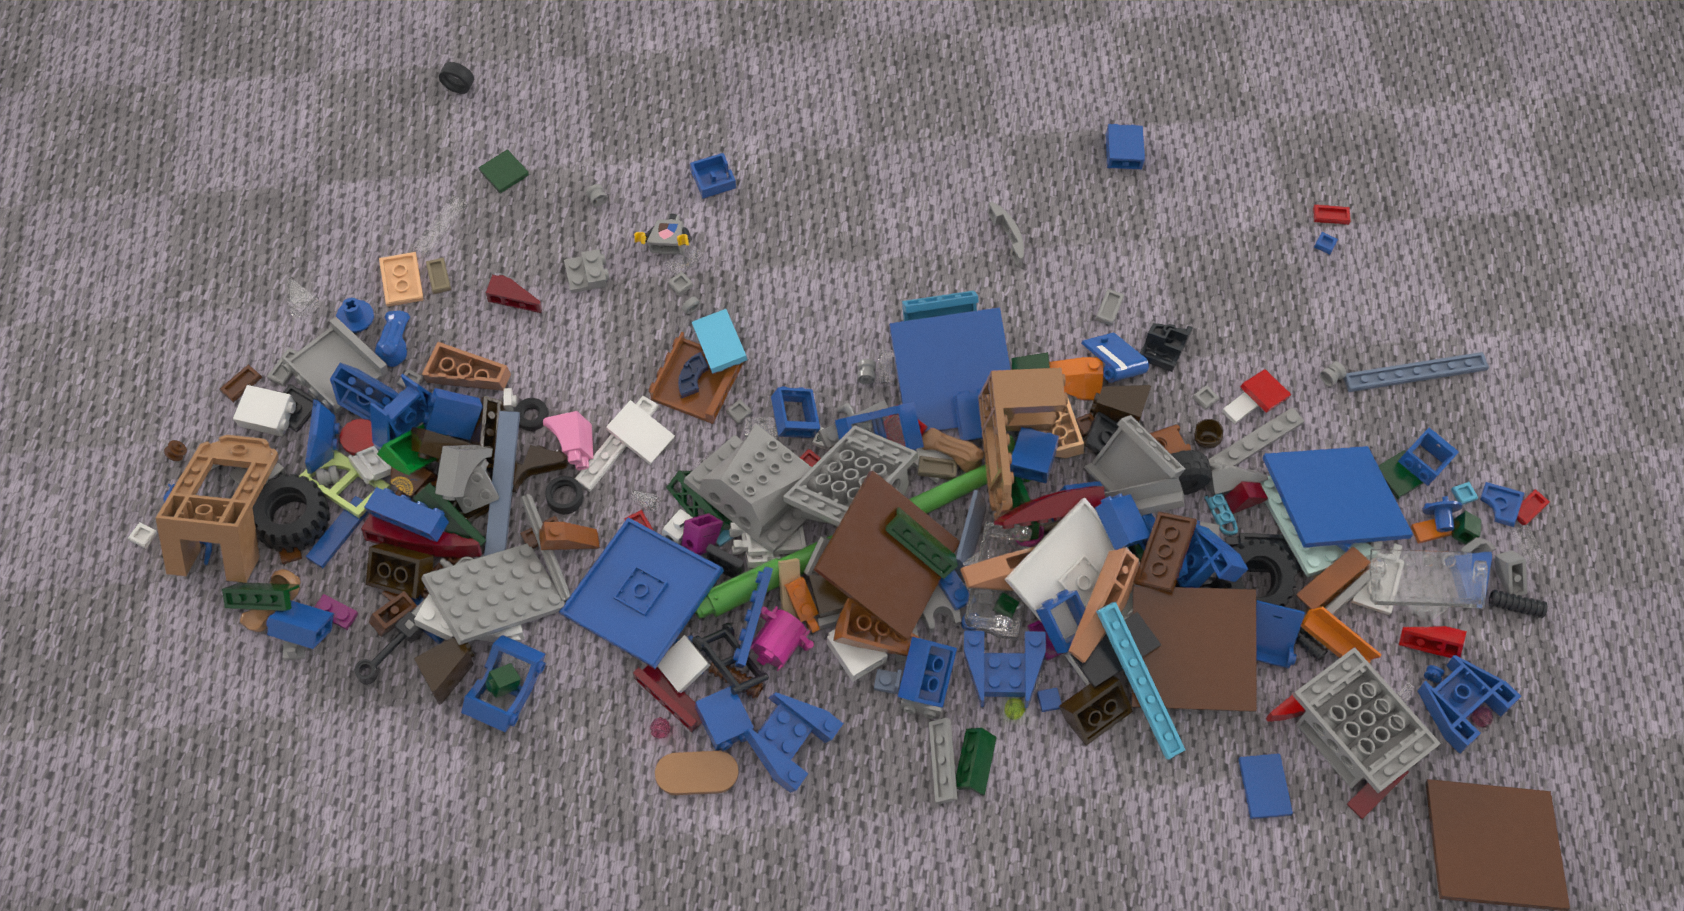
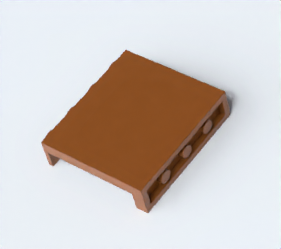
(712, 387)

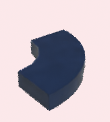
(690, 375)

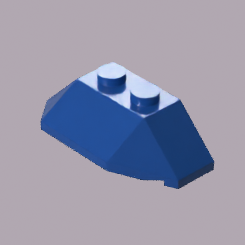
(357, 390)
(322, 437)

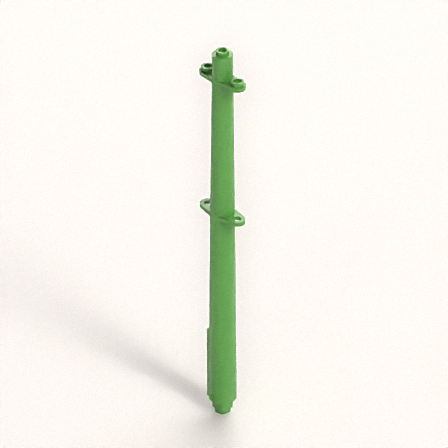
(739, 589)

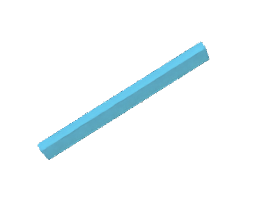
(1140, 680)

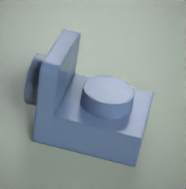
(888, 681)

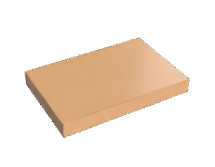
(401, 279)

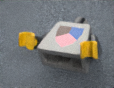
(666, 236)

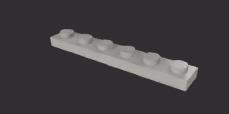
(1259, 439)

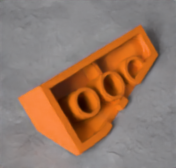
(1082, 376)

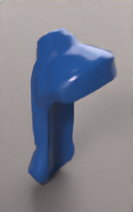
(391, 346)

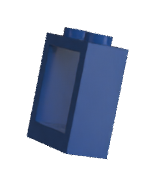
(795, 428)
(1429, 441)
(1077, 610)

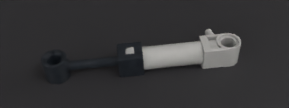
(406, 630)

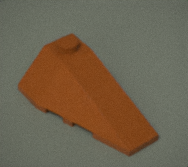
(862, 630)

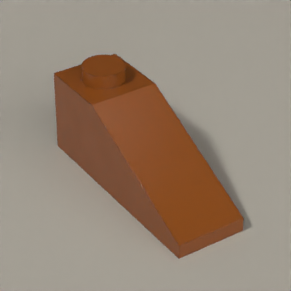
(567, 536)

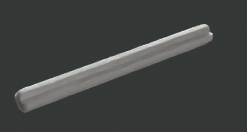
(549, 556)

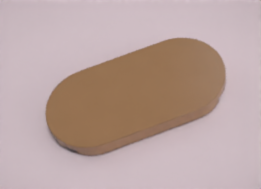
(696, 772)

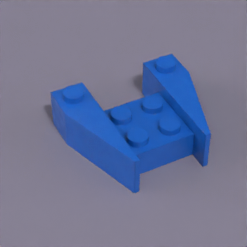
(400, 414)
(1209, 555)
(1004, 672)
(1460, 696)
(785, 733)

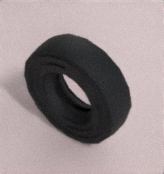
(532, 403)

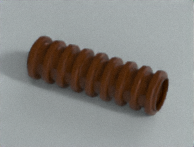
(753, 691)

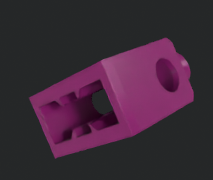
(701, 532)

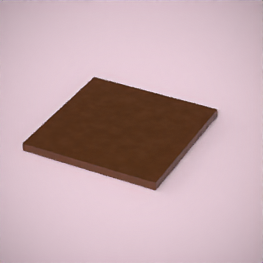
(874, 565)
(1204, 647)
(1496, 845)

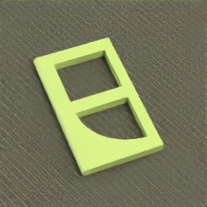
(342, 462)

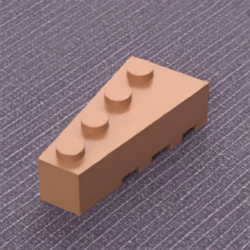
(460, 368)

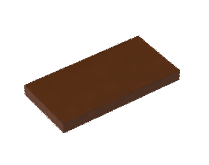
(1165, 552)

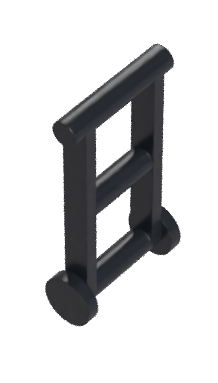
(728, 633)

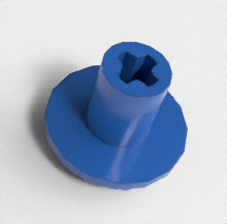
(355, 314)
(1443, 513)

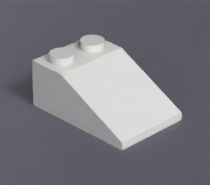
(431, 619)

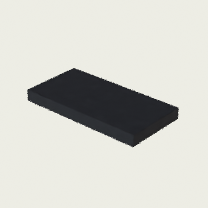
(1103, 660)

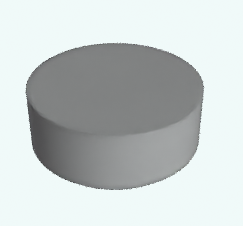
(690, 305)

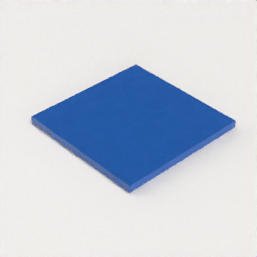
(944, 357)
(1336, 496)
(641, 592)

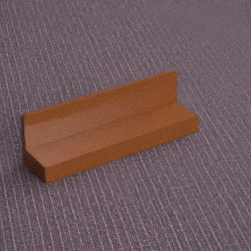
(1334, 579)

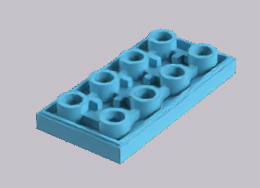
(719, 341)

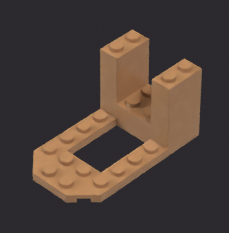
(1006, 404)
(230, 522)

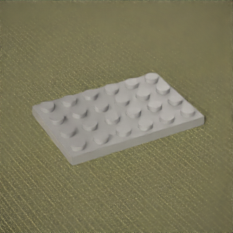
(493, 593)

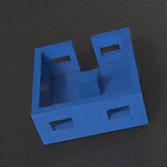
(711, 175)

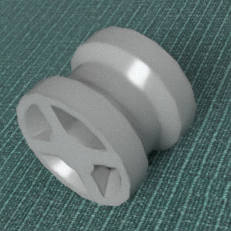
(596, 195)

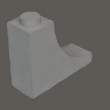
(456, 468)

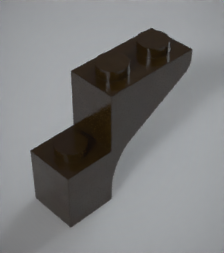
(538, 461)

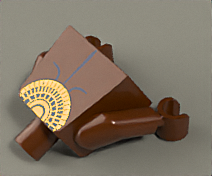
(412, 484)

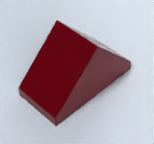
(1245, 496)

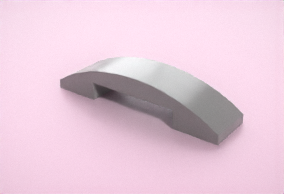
(1000, 216)

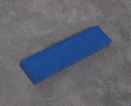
(335, 536)

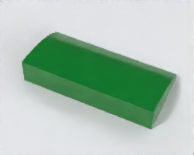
(400, 456)

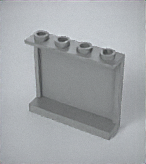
(320, 358)
(1132, 459)

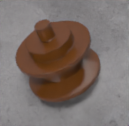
(175, 450)

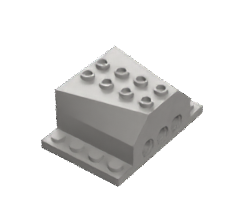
(837, 477)
(749, 484)
(1361, 723)

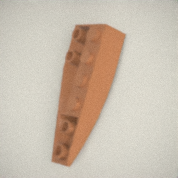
(992, 572)
(1113, 585)

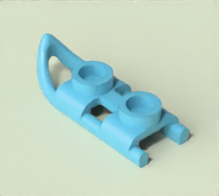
(1225, 515)

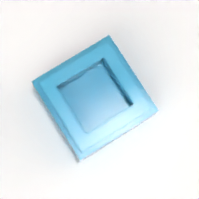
(1464, 493)

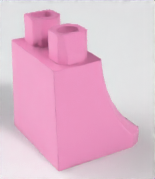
(574, 436)

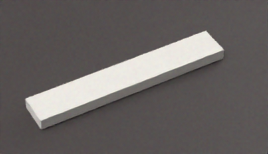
(609, 452)

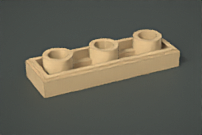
(788, 571)

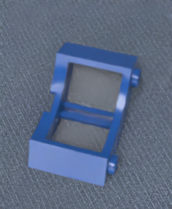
(899, 428)
(504, 710)

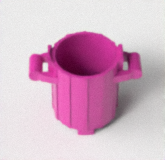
(779, 637)

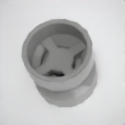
(866, 371)
(1335, 372)
(328, 476)

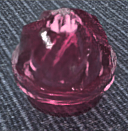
(1482, 717)
(660, 728)

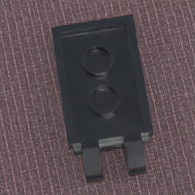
(1256, 566)

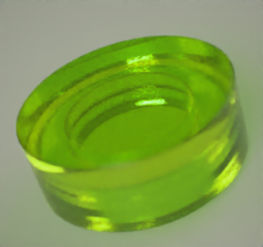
(1014, 708)

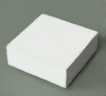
(142, 535)

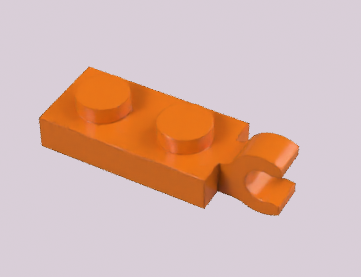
(802, 603)

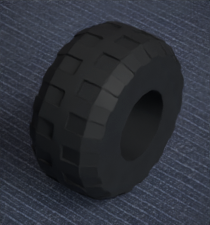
(1196, 472)

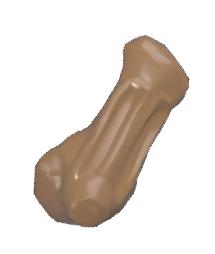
(963, 452)
(256, 619)

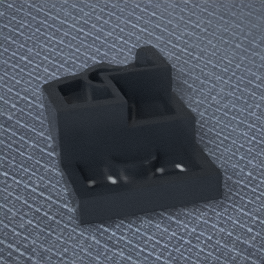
(1165, 345)

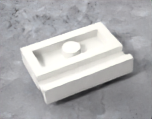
(370, 465)

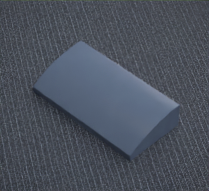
(971, 530)

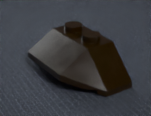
(487, 425)

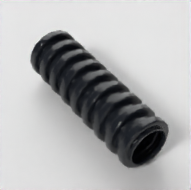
(1518, 603)
(1311, 645)

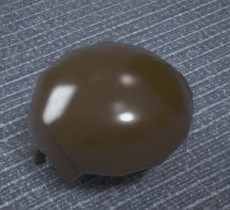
(1208, 433)

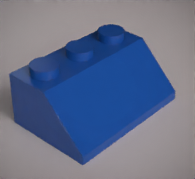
(927, 672)

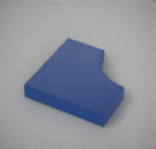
(1503, 501)

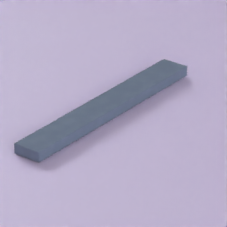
(1415, 372)
(502, 481)

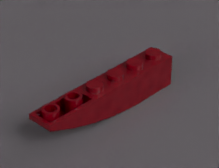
(1049, 506)
(448, 545)

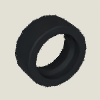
(450, 71)
(564, 508)

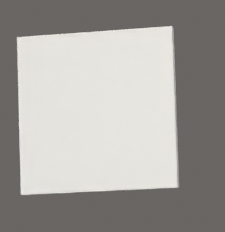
(1063, 560)

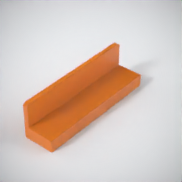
(1335, 634)

